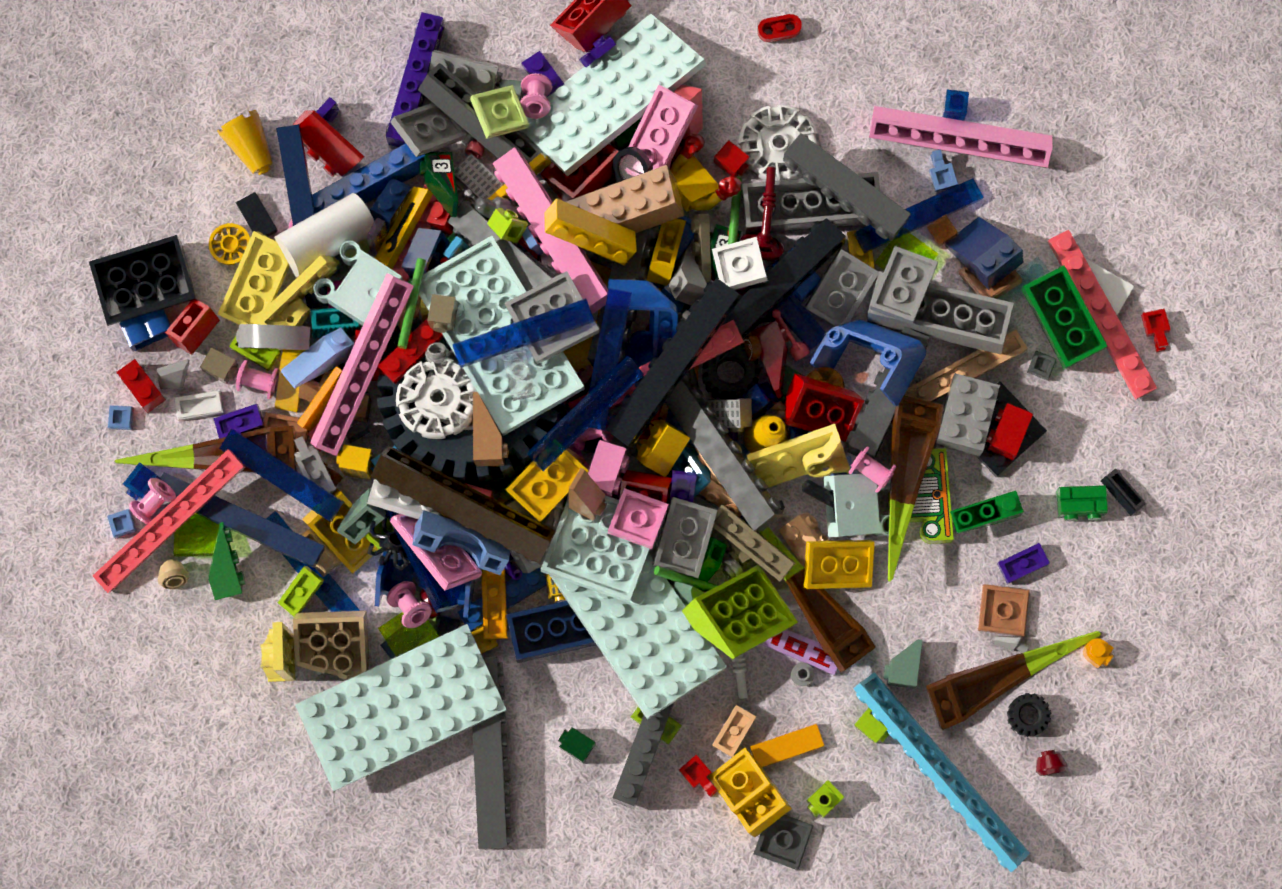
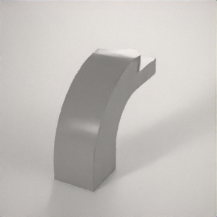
(273, 336)

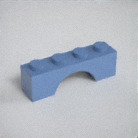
(437, 531)

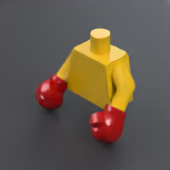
(695, 184)

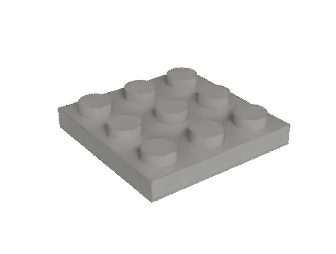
(544, 298)

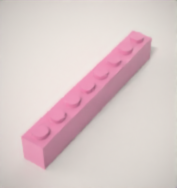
(961, 136)
(533, 202)
(361, 364)

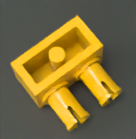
(662, 447)

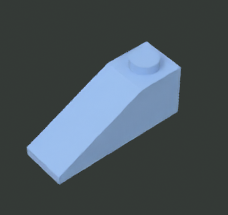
(320, 358)

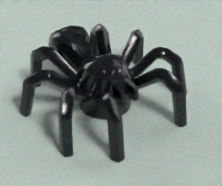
(390, 544)

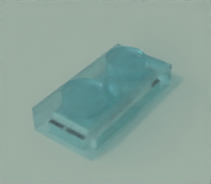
(1028, 273)

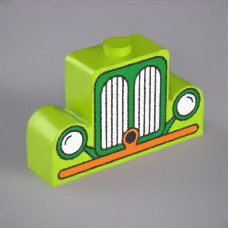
(934, 501)

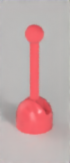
(475, 148)
(798, 349)

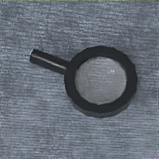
(629, 164)

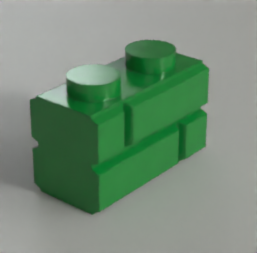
(1082, 502)

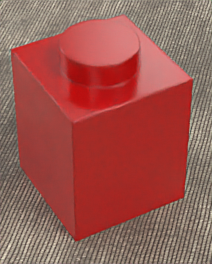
(732, 159)
(438, 218)

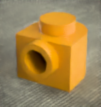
(1098, 652)

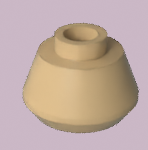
(172, 575)

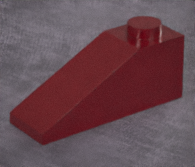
(773, 353)

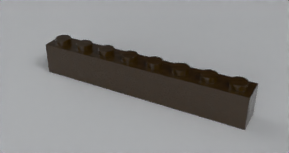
(463, 504)

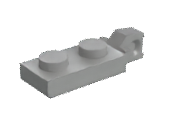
(312, 465)

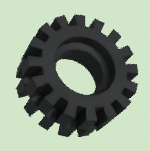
(1043, 714)

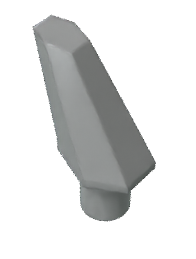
(1010, 643)

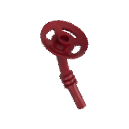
(764, 236)

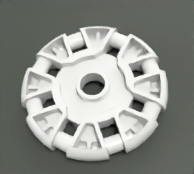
(771, 130)
(440, 411)

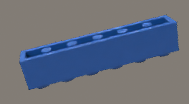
(372, 178)

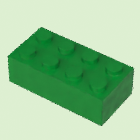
(1064, 317)

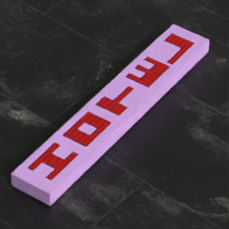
(801, 649)

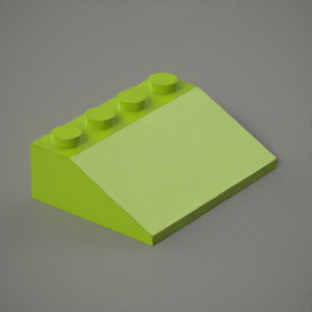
(740, 613)

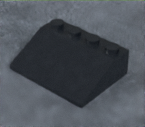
(142, 280)

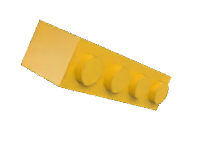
(590, 231)

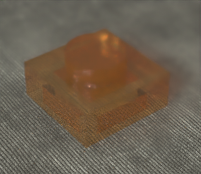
(942, 230)

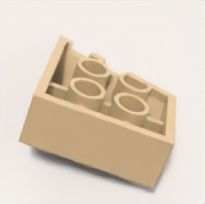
(332, 642)

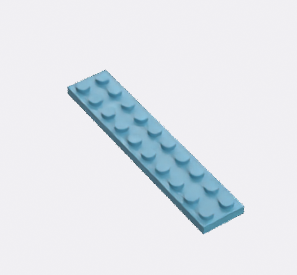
(942, 772)

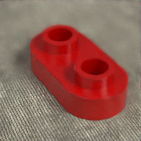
(778, 27)

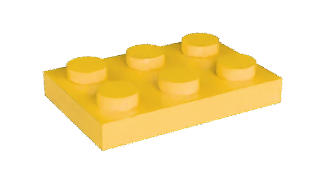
(542, 490)
(839, 564)

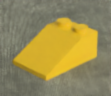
(350, 554)

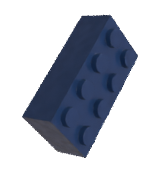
(547, 632)

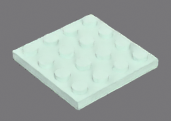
(593, 558)

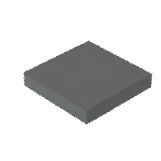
(784, 841)

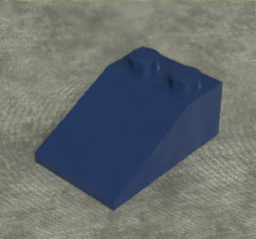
(986, 252)

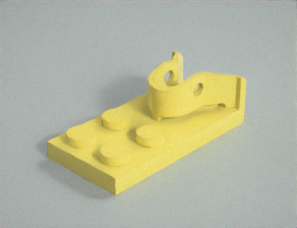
(255, 280)
(288, 307)
(800, 457)
(279, 654)

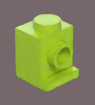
(507, 225)
(872, 727)
(831, 793)

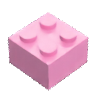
(607, 467)

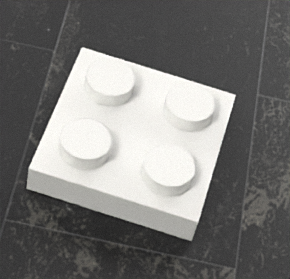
(740, 263)

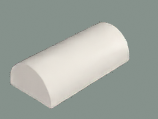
(325, 232)

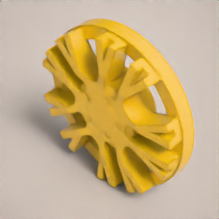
(228, 243)

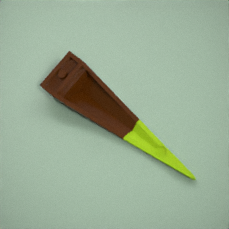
(913, 439)
(275, 440)
(833, 626)
(972, 689)

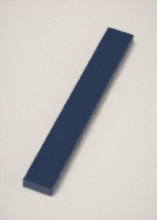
(298, 185)
(254, 526)

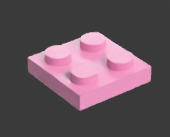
(638, 518)

